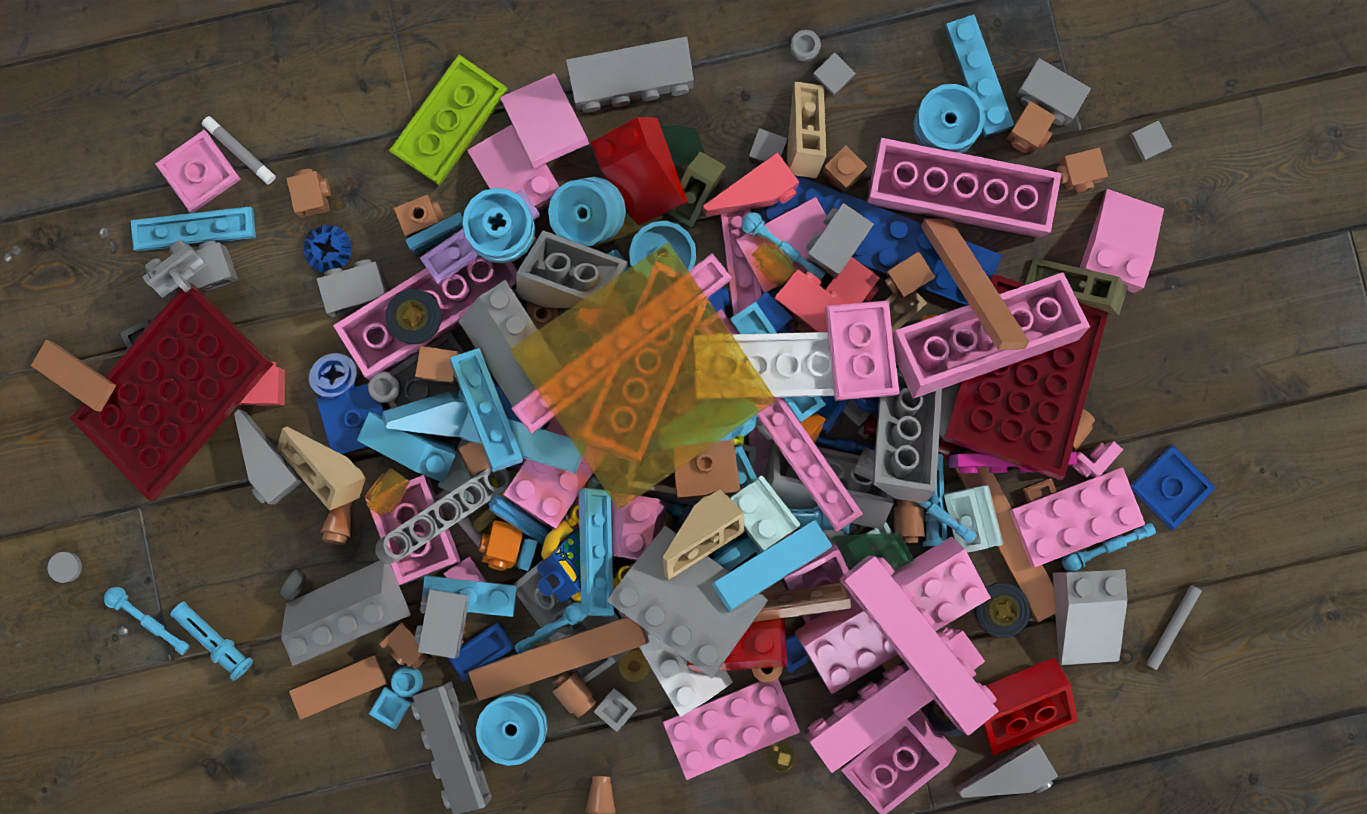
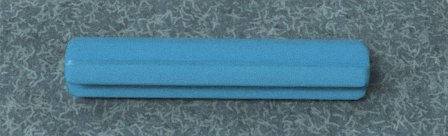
(519, 518)

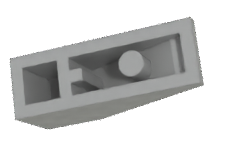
(264, 464)
(1014, 774)

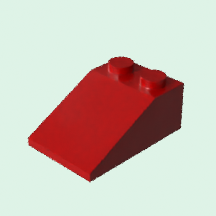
(641, 168)

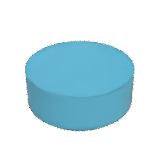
(406, 681)

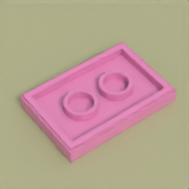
(544, 120)
(793, 227)
(861, 350)

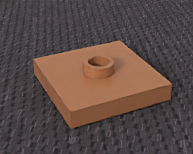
(709, 472)

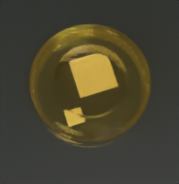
(781, 756)

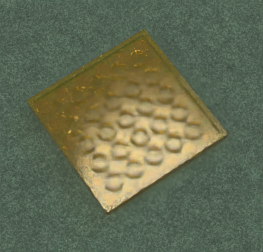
(643, 375)

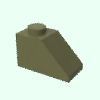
(698, 187)

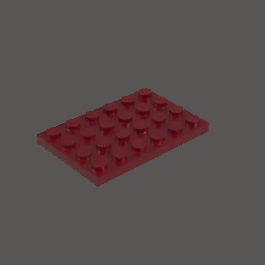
(173, 391)
(1031, 406)

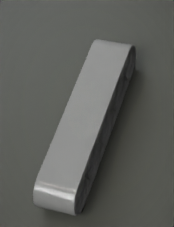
(431, 520)

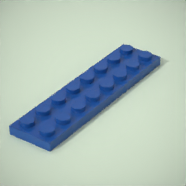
(889, 240)

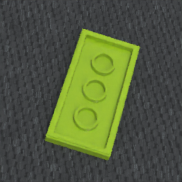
(448, 120)

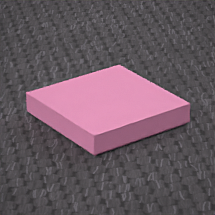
(198, 171)

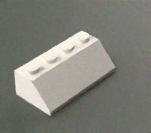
(680, 682)

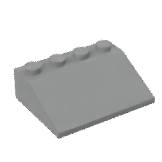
(686, 608)

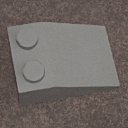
(564, 272)
(1090, 615)

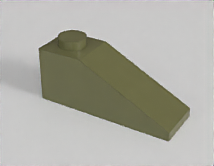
(1089, 287)

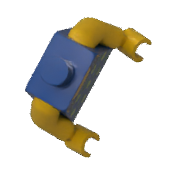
(562, 562)

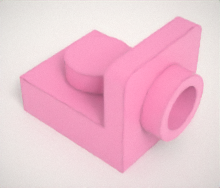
(1101, 457)

